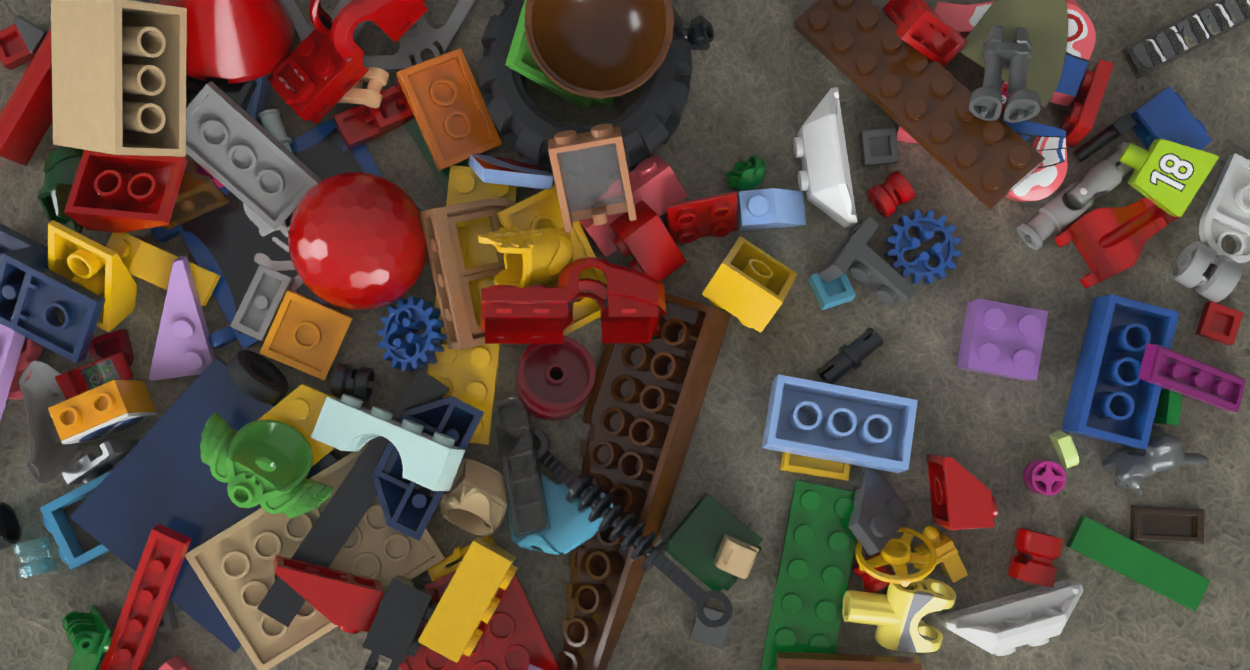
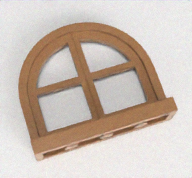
(449, 268)

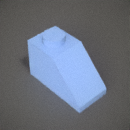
(770, 209)

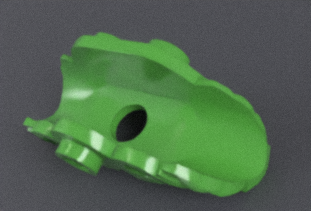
(263, 465)

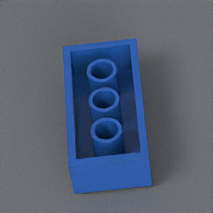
(1106, 391)

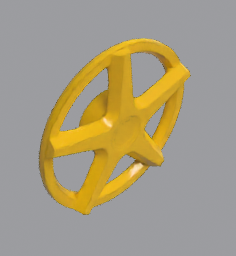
(898, 554)

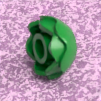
(747, 174)

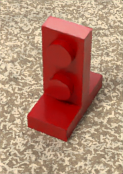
(925, 29)

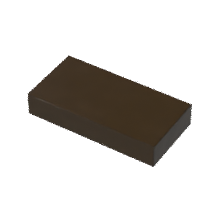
(1167, 524)

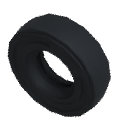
(257, 377)

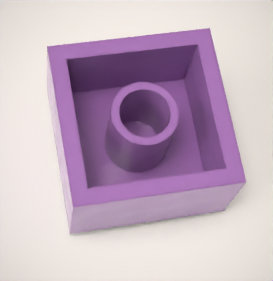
(1002, 339)

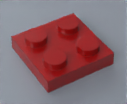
(1087, 102)

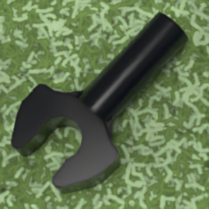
(1110, 133)

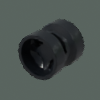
(352, 381)

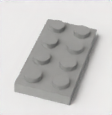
(245, 156)

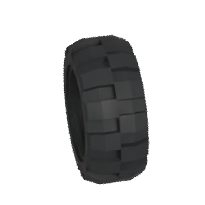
(528, 128)

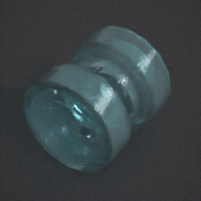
(34, 557)

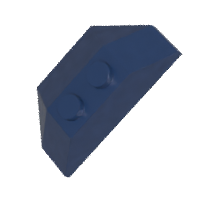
(405, 503)

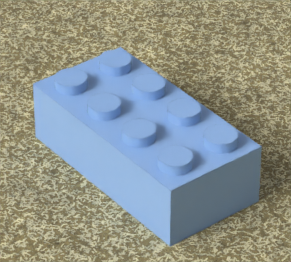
(840, 424)

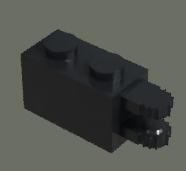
(399, 622)

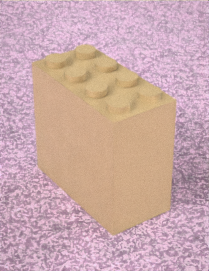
(119, 77)

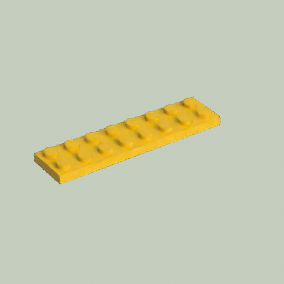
(473, 370)

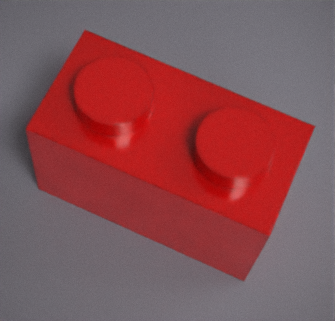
(647, 243)

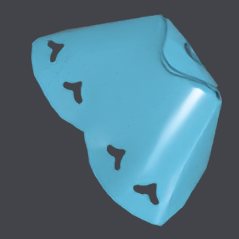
(567, 525)

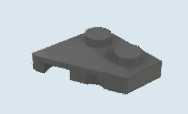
(94, 466)
(876, 512)

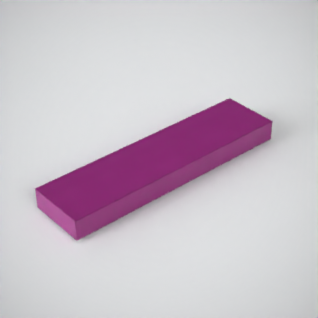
(1191, 378)

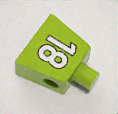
(1168, 173)

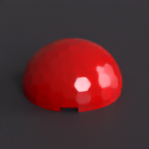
(357, 241)

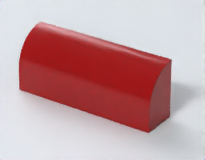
(28, 108)

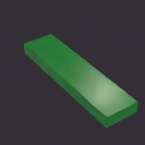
(1138, 563)

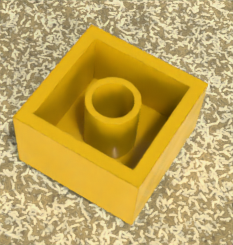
(750, 285)

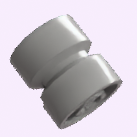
(1208, 273)

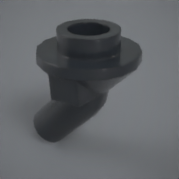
(699, 33)

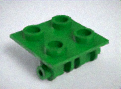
(88, 636)

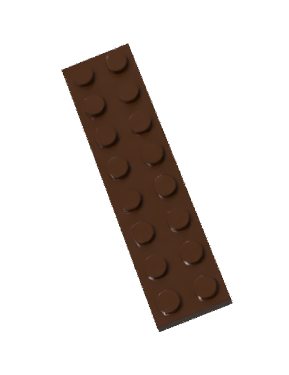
(919, 97)

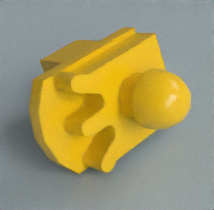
(946, 554)

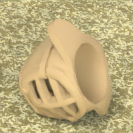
(475, 498)

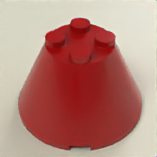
(235, 37)

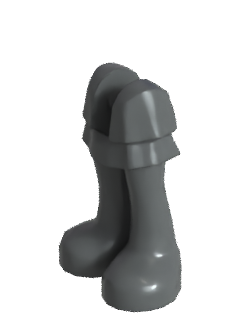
(998, 55)

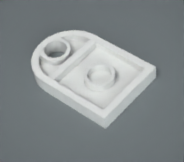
(1229, 210)

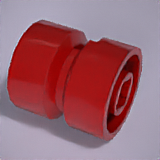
(1035, 557)

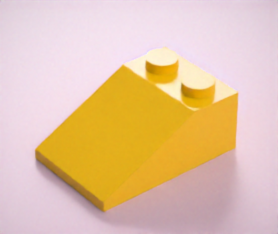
(94, 269)

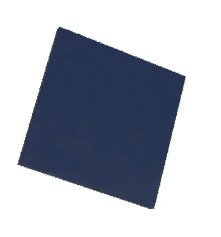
(172, 487)

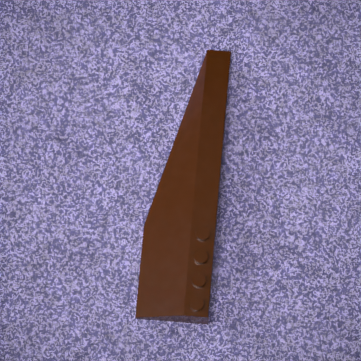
(635, 447)

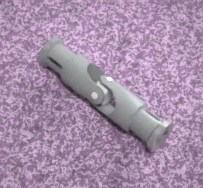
(1056, 216)

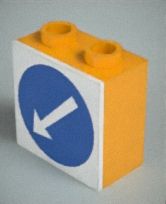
(102, 411)

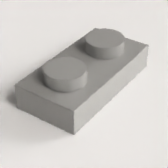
(261, 302)

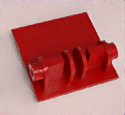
(702, 218)

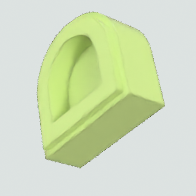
(1064, 449)

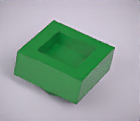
(1168, 408)

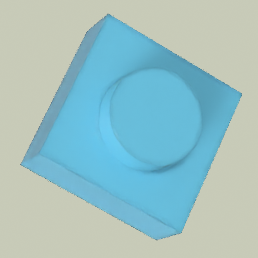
(831, 293)

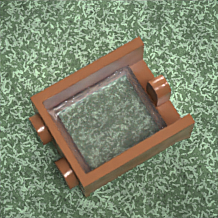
(591, 175)

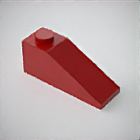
(340, 596)

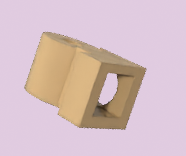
(735, 556)

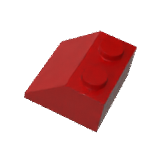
(957, 496)

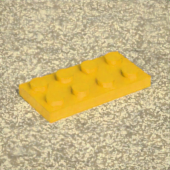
(544, 211)

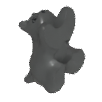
(1161, 455)

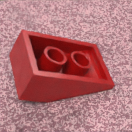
(124, 191)

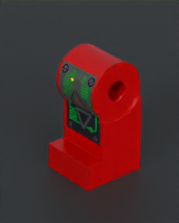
(94, 375)

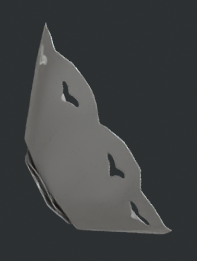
(45, 454)

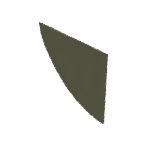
(1048, 34)

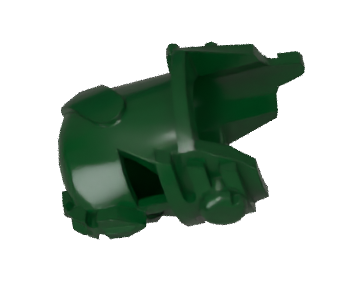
(58, 181)

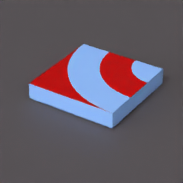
(510, 172)

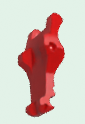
(1113, 237)

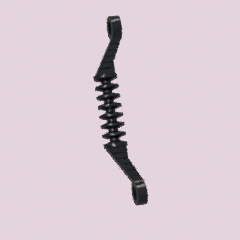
(632, 535)

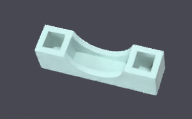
(425, 458)

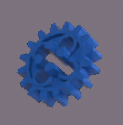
(925, 227)
(421, 317)

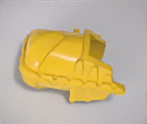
(531, 255)

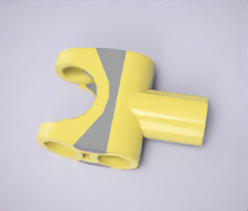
(900, 613)

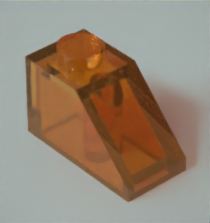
(195, 197)

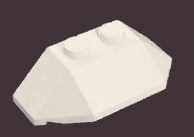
(825, 161)
(1016, 619)

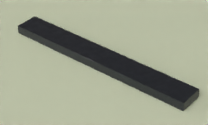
(346, 505)

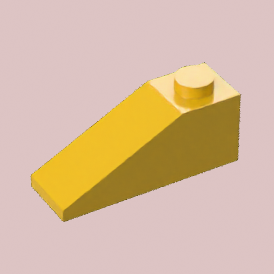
(155, 264)

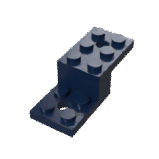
(33, 292)

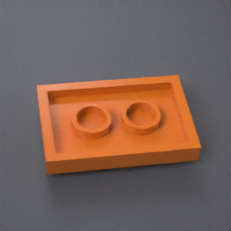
(449, 108)

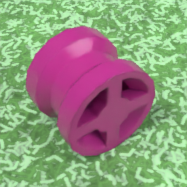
(1052, 477)

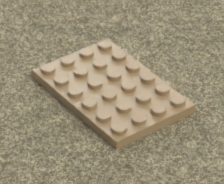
(240, 568)

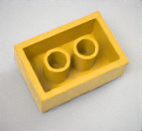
(469, 600)

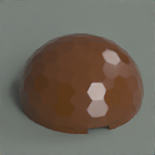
(599, 44)

